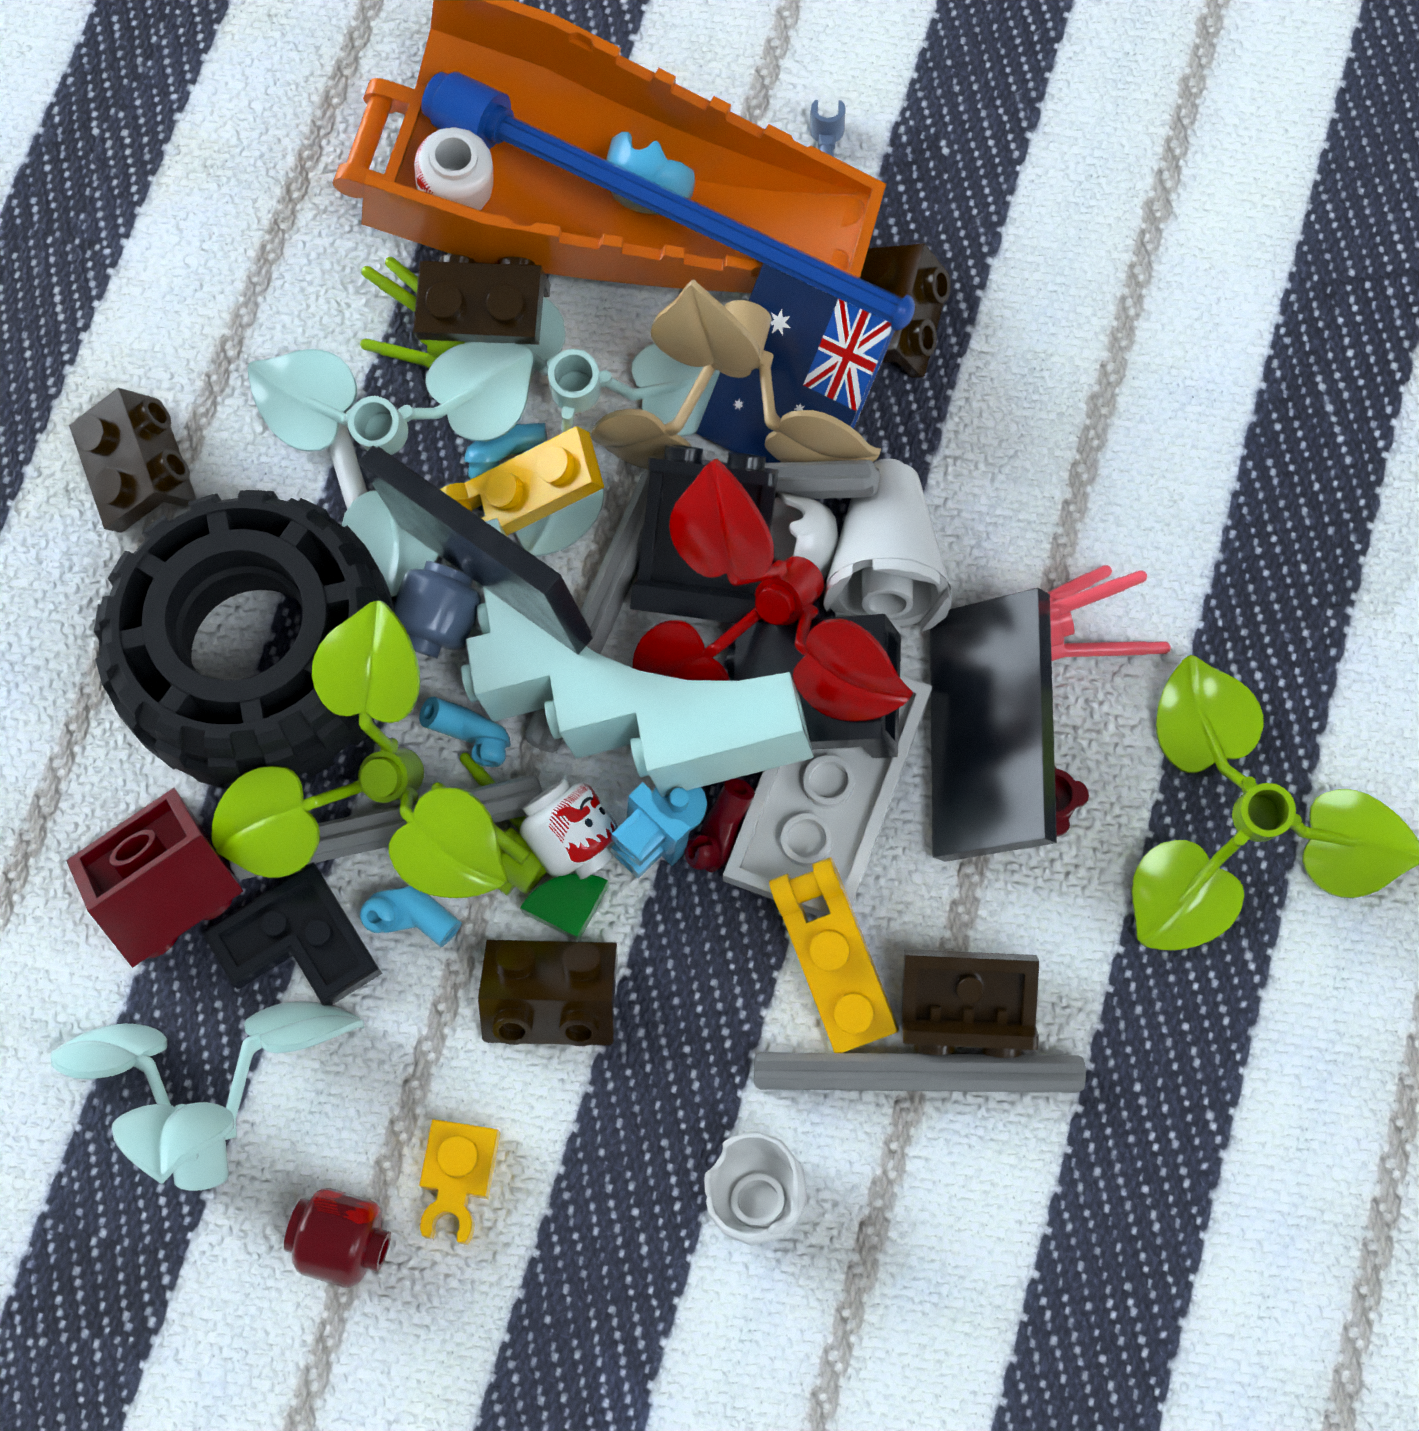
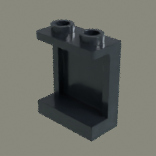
(664, 578)
(771, 650)

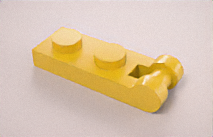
(534, 482)
(835, 958)

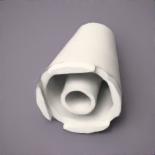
(890, 555)

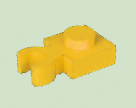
(458, 1166)

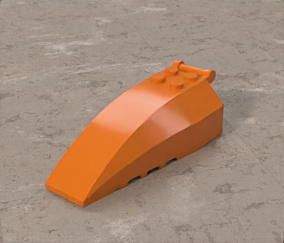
(586, 96)

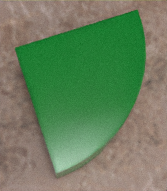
(566, 903)

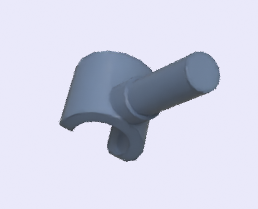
(827, 130)

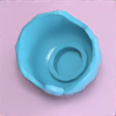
(651, 165)

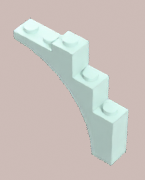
(676, 727)

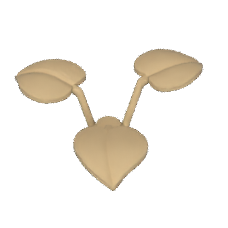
(731, 340)

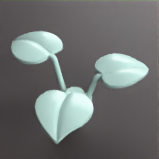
(576, 388)
(311, 390)
(191, 1136)

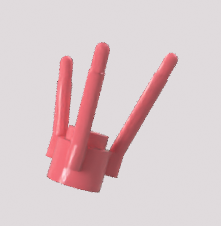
(1064, 599)

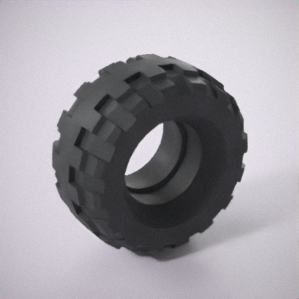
(172, 584)

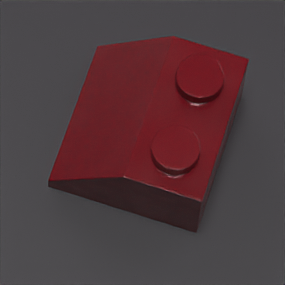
(153, 878)

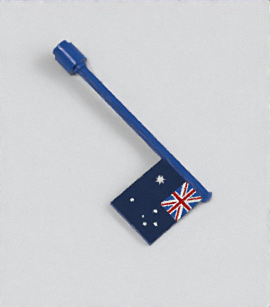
(824, 322)

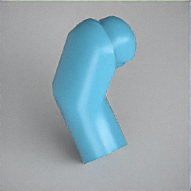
(466, 725)
(408, 909)

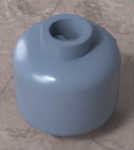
(436, 608)

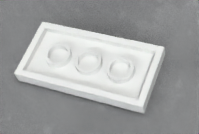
(822, 812)

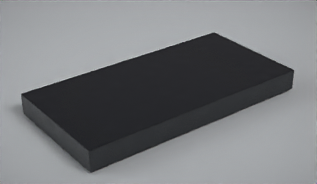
(477, 549)
(992, 727)

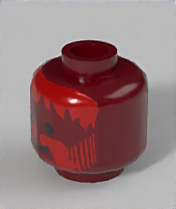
(336, 1237)

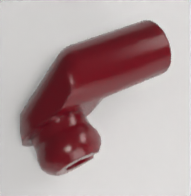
(719, 831)

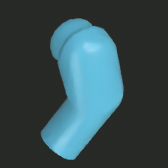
(486, 455)

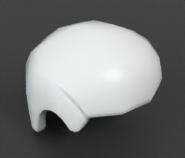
(804, 530)
(755, 1189)

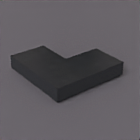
(297, 921)

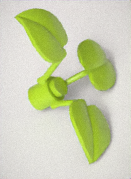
(448, 838)
(1182, 893)

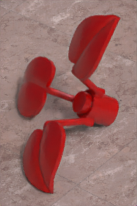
(723, 532)

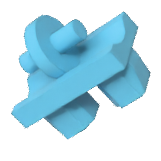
(657, 827)

